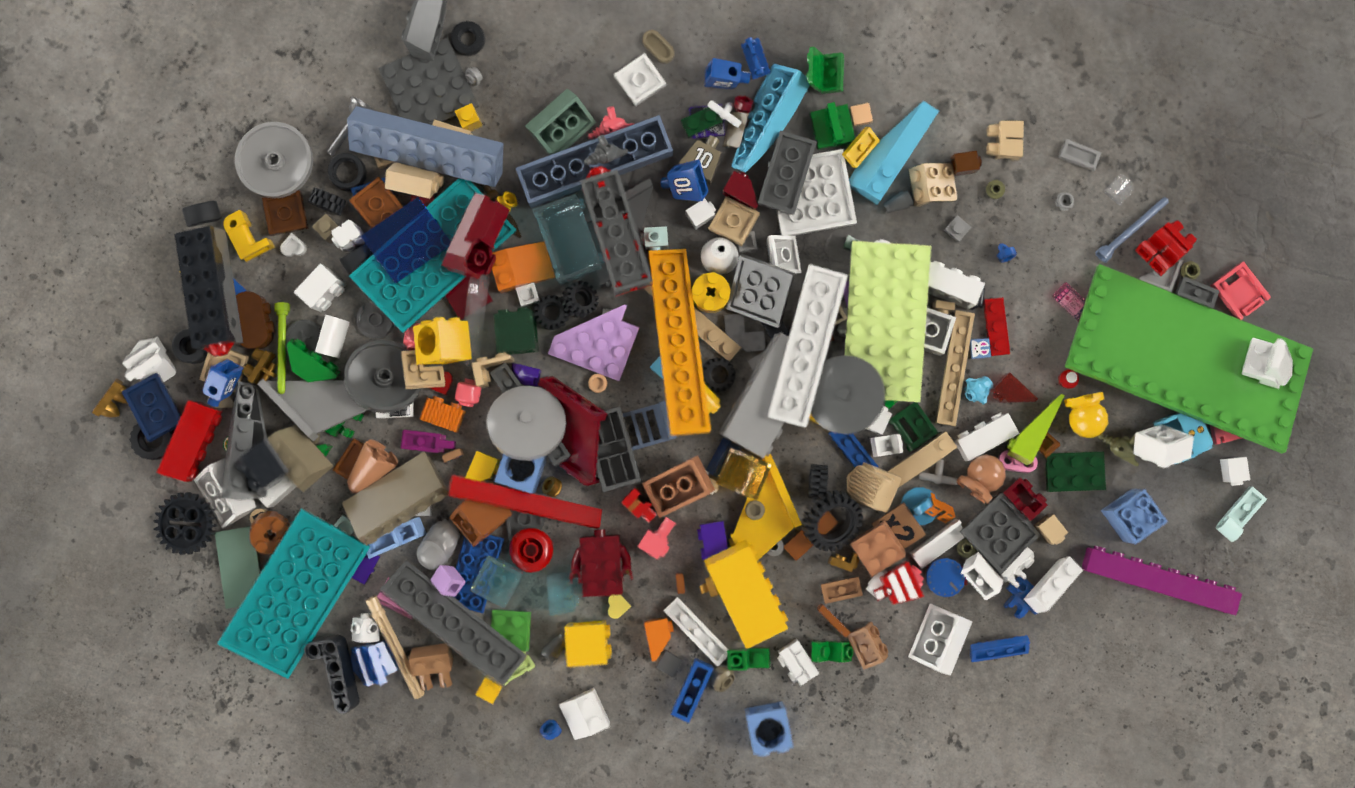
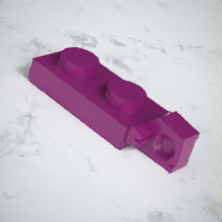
(425, 441)

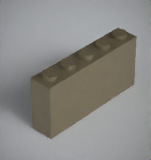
(395, 498)

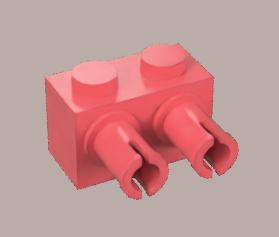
(656, 541)

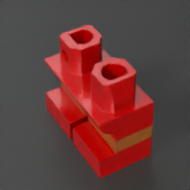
(637, 507)

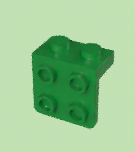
(825, 71)

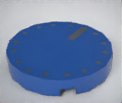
(945, 577)

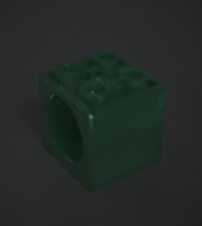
(516, 331)

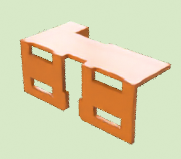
(942, 506)

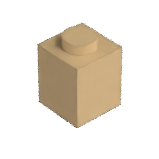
(1051, 529)

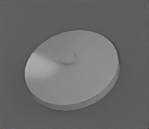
(273, 160)
(526, 423)

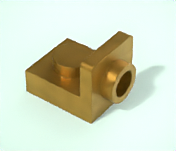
(840, 561)

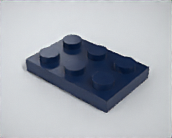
(152, 407)

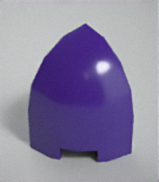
(526, 375)

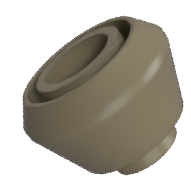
(721, 678)

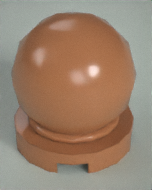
(983, 476)

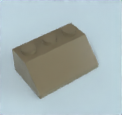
(300, 456)

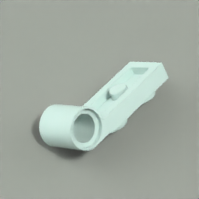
(1240, 513)

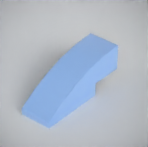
(399, 536)

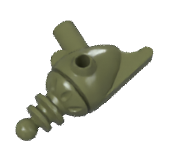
(1121, 447)

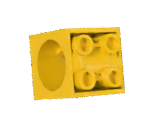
(442, 341)
(587, 643)

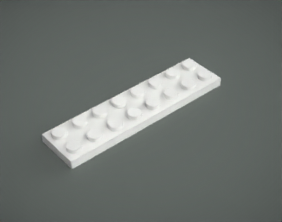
(807, 346)

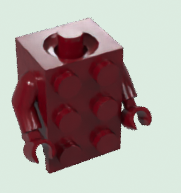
(602, 564)

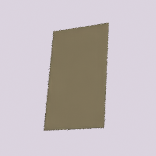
(733, 134)

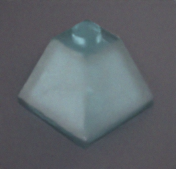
(497, 581)

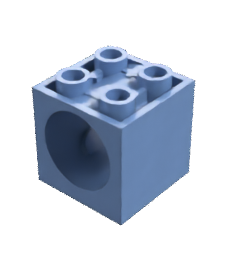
(505, 475)
(1134, 516)
(758, 713)

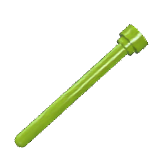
(282, 310)

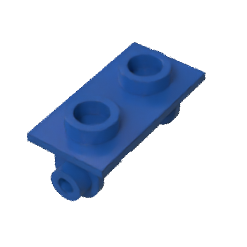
(755, 58)

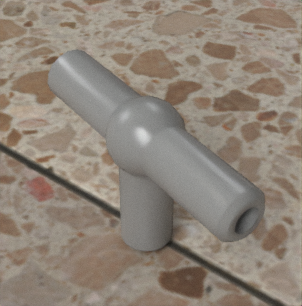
(938, 477)

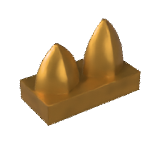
(107, 407)

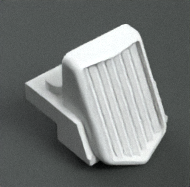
(147, 359)
(1268, 362)

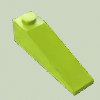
(1027, 443)

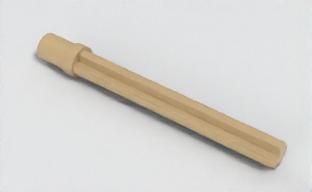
(394, 645)

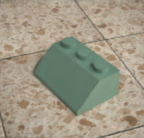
(560, 123)

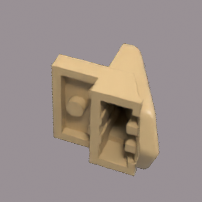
(872, 486)

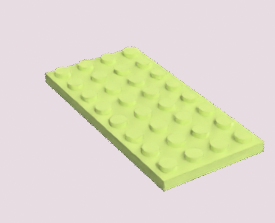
(889, 313)

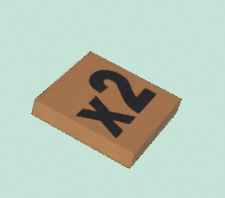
(903, 525)

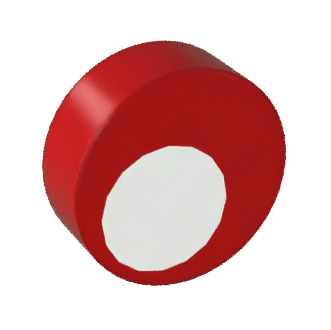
(1068, 379)

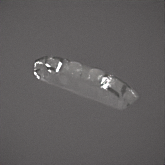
(475, 314)

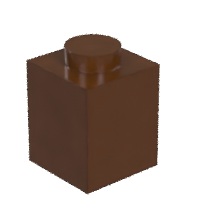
(966, 163)

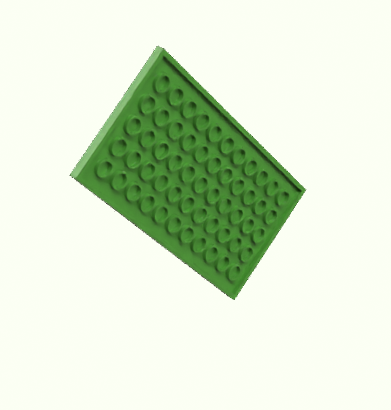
(1183, 358)

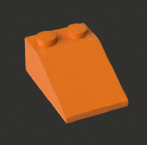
(522, 266)

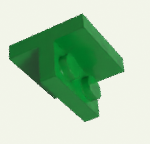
(832, 126)

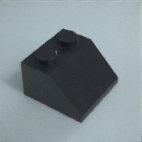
(262, 467)

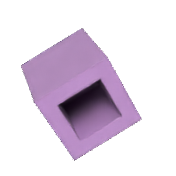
(447, 580)

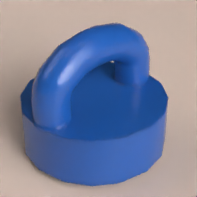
(1006, 253)
(550, 729)

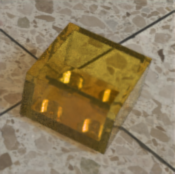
(743, 474)

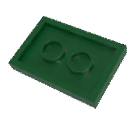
(1075, 471)

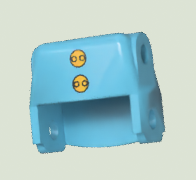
(1202, 439)

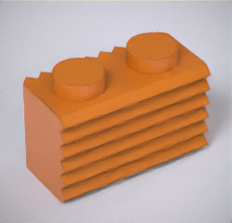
(442, 415)

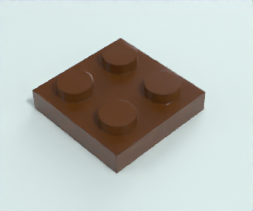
(285, 214)

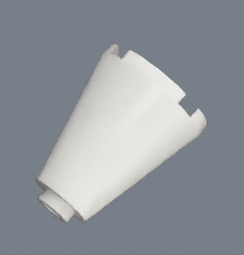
(716, 261)

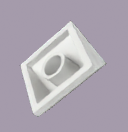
(783, 252)

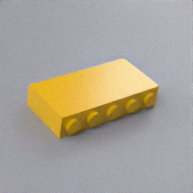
(747, 593)

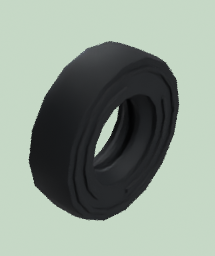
(459, 30)

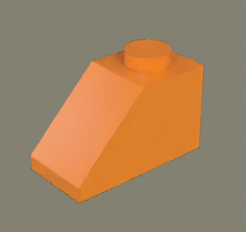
(658, 635)

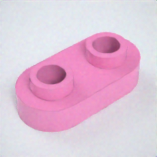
(1016, 465)

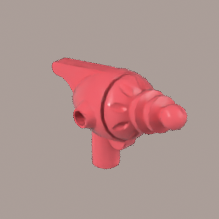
(609, 124)

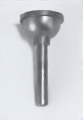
(344, 133)

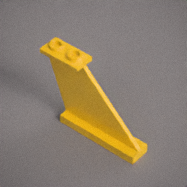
(777, 520)

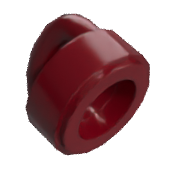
(742, 103)

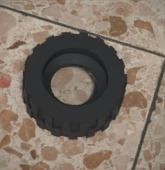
(139, 446)

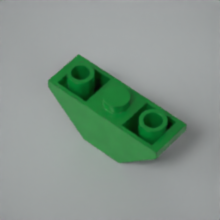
(309, 363)

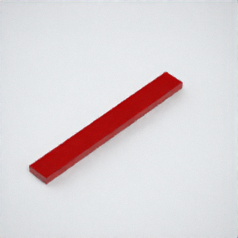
(524, 502)

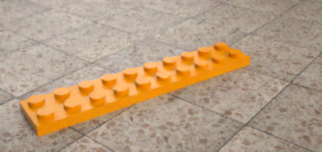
(678, 342)

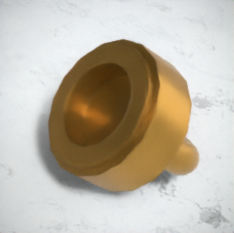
(552, 486)

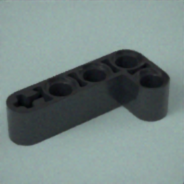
(344, 696)

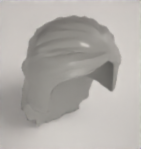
(438, 544)

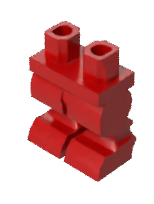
(1172, 243)

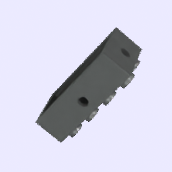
(615, 454)

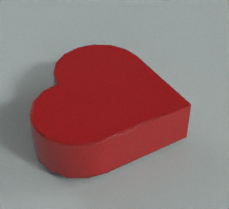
(448, 382)

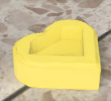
(618, 606)

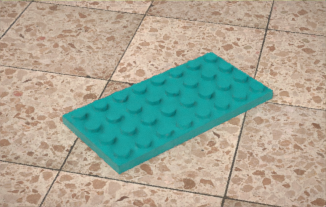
(426, 286)
(294, 594)

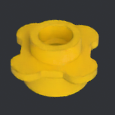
(510, 198)

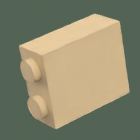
(413, 180)

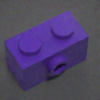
(713, 538)

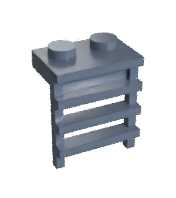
(661, 416)

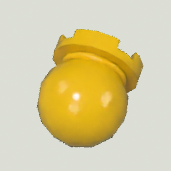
(1087, 416)

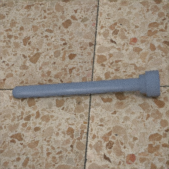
(1105, 252)

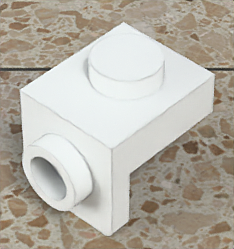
(886, 445)

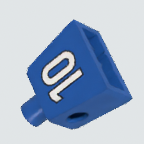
(725, 74)
(686, 181)
(221, 381)

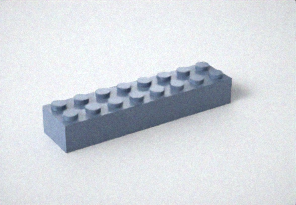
(425, 146)
(561, 172)

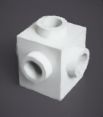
(365, 629)

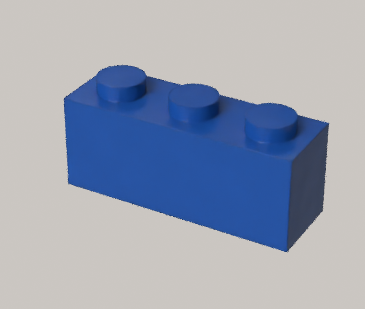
(692, 690)

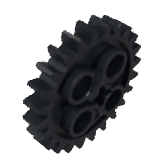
(186, 506)

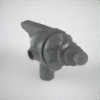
(604, 152)

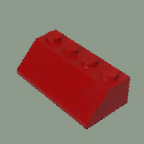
(190, 441)

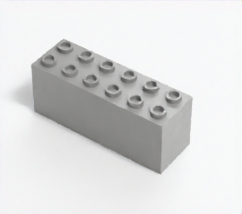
(748, 419)

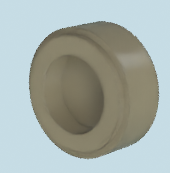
(755, 510)

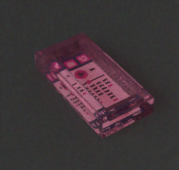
(1070, 300)

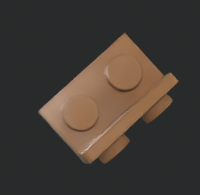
(868, 645)

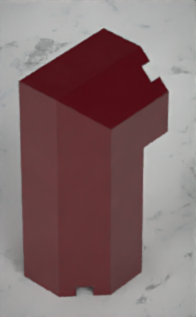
(475, 238)

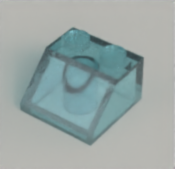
(561, 593)

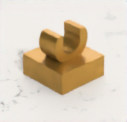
(709, 586)

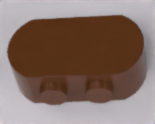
(254, 320)

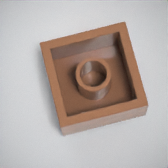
(878, 548)

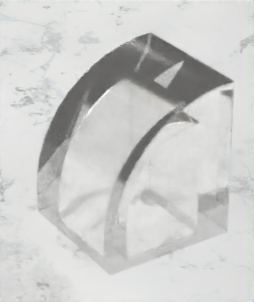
(1119, 189)

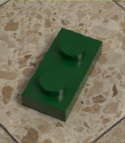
(701, 122)

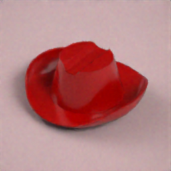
(531, 550)

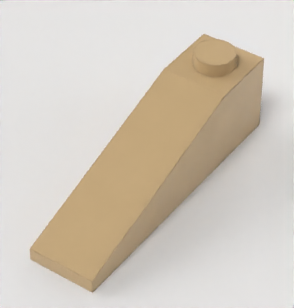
(924, 457)

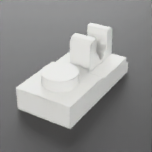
(1023, 561)

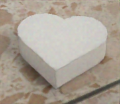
(293, 245)

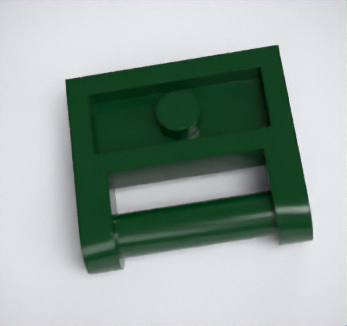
(917, 422)

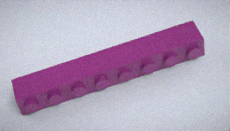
(1161, 581)

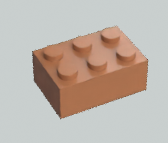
(678, 486)

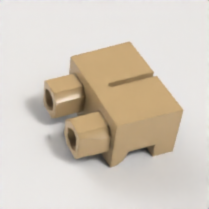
(1008, 140)

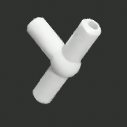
(725, 113)

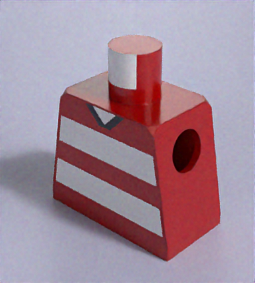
(899, 585)

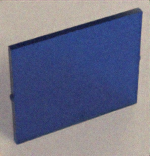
(406, 240)

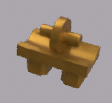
(263, 369)

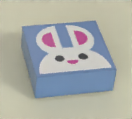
(980, 348)

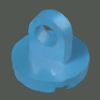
(918, 502)

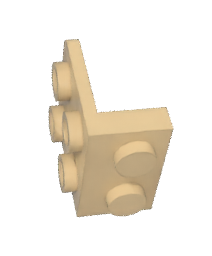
(932, 183)

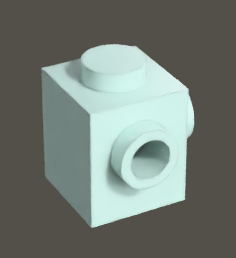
(655, 238)

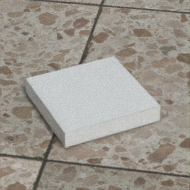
(640, 79)

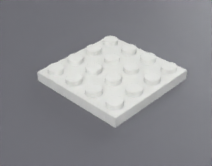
(824, 198)

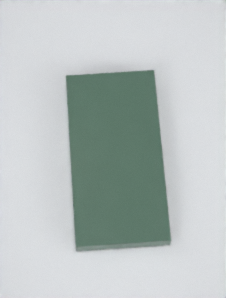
(238, 564)

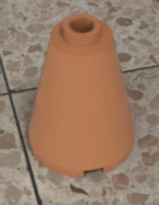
(370, 466)

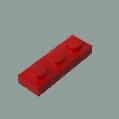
(996, 326)

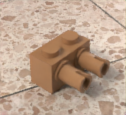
(432, 660)

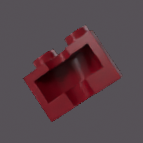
(1025, 499)

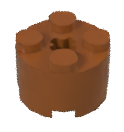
(266, 521)

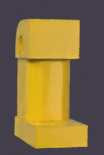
(242, 237)

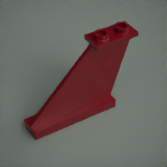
(581, 430)

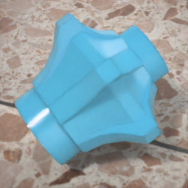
(978, 389)

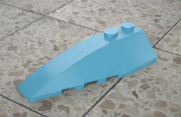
(773, 109)
(890, 154)

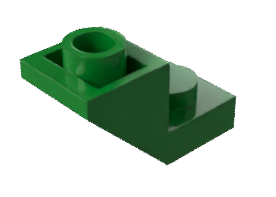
(831, 651)
(748, 658)

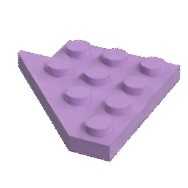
(598, 344)

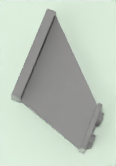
(314, 404)

